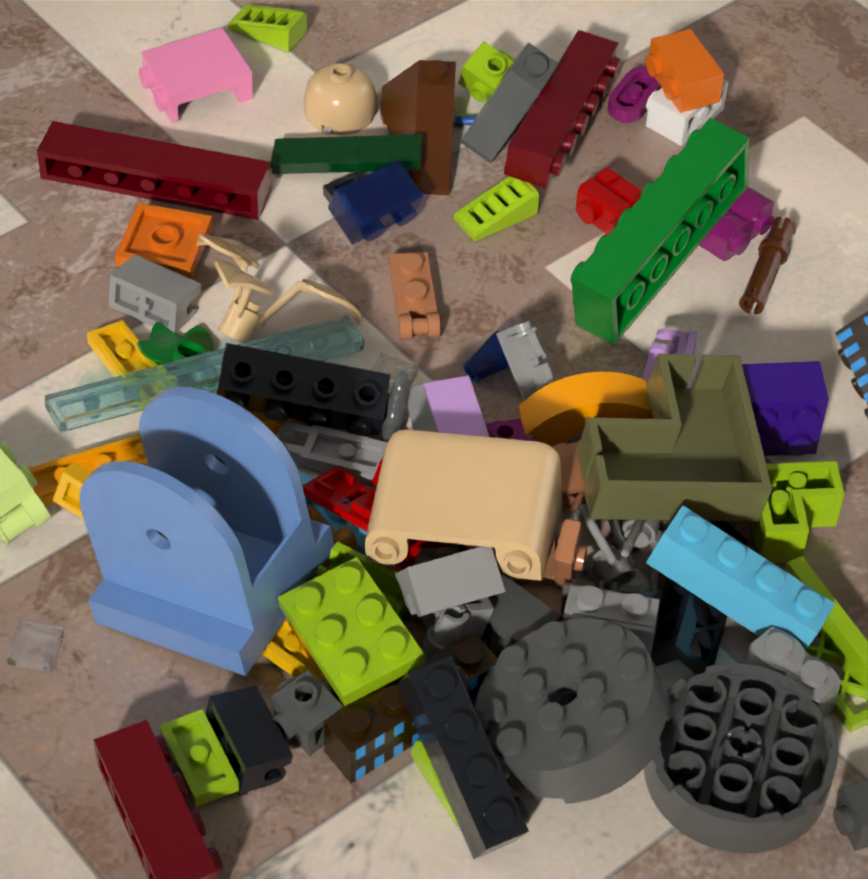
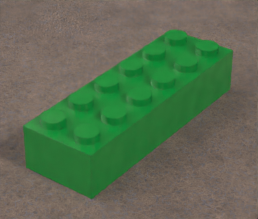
(660, 231)

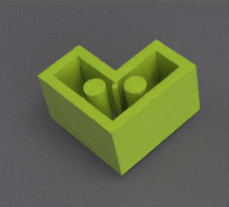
(800, 499)

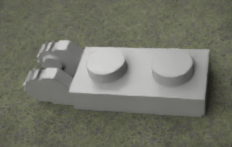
(332, 449)

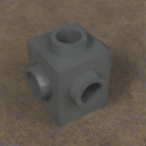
(302, 707)

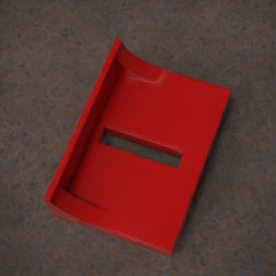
(338, 487)

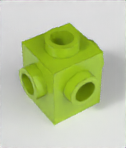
(484, 71)

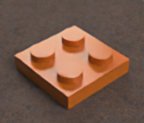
(165, 238)

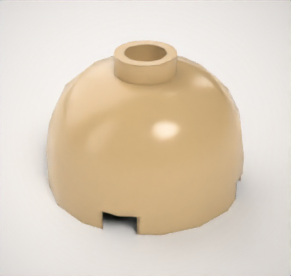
(340, 99)

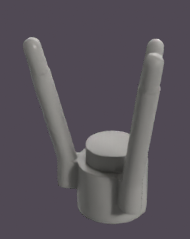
(640, 534)
(608, 561)

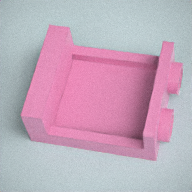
(194, 70)

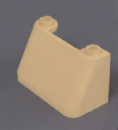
(467, 494)

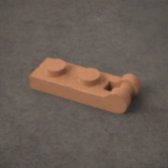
(414, 295)

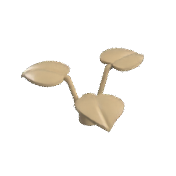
(244, 313)

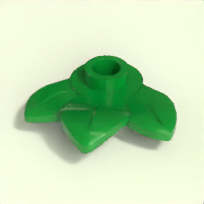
(169, 346)

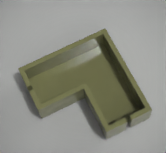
(693, 452)

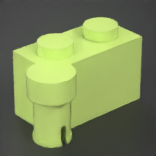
(18, 502)

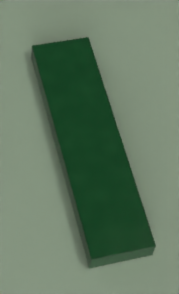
(346, 153)

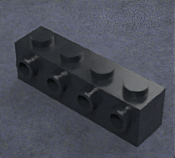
(304, 389)
(463, 756)

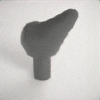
(395, 407)

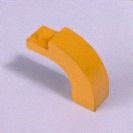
(563, 406)

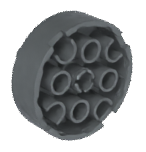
(574, 709)
(743, 759)

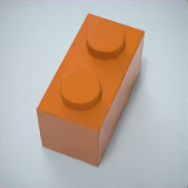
(685, 70)

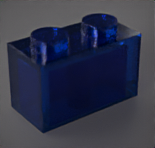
(375, 203)

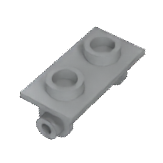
(526, 358)

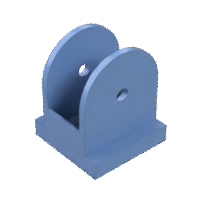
(230, 530)

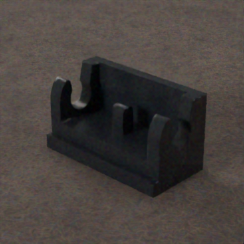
(248, 737)

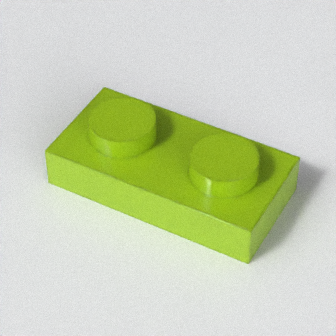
(199, 758)

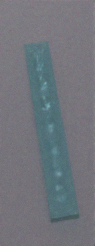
(134, 390)

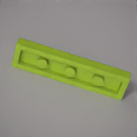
(843, 645)

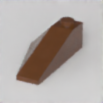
(423, 103)

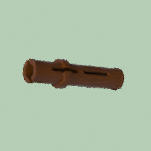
(772, 254)

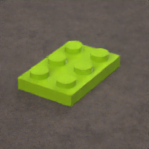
(351, 631)

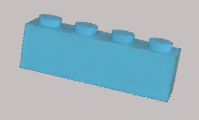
(737, 579)

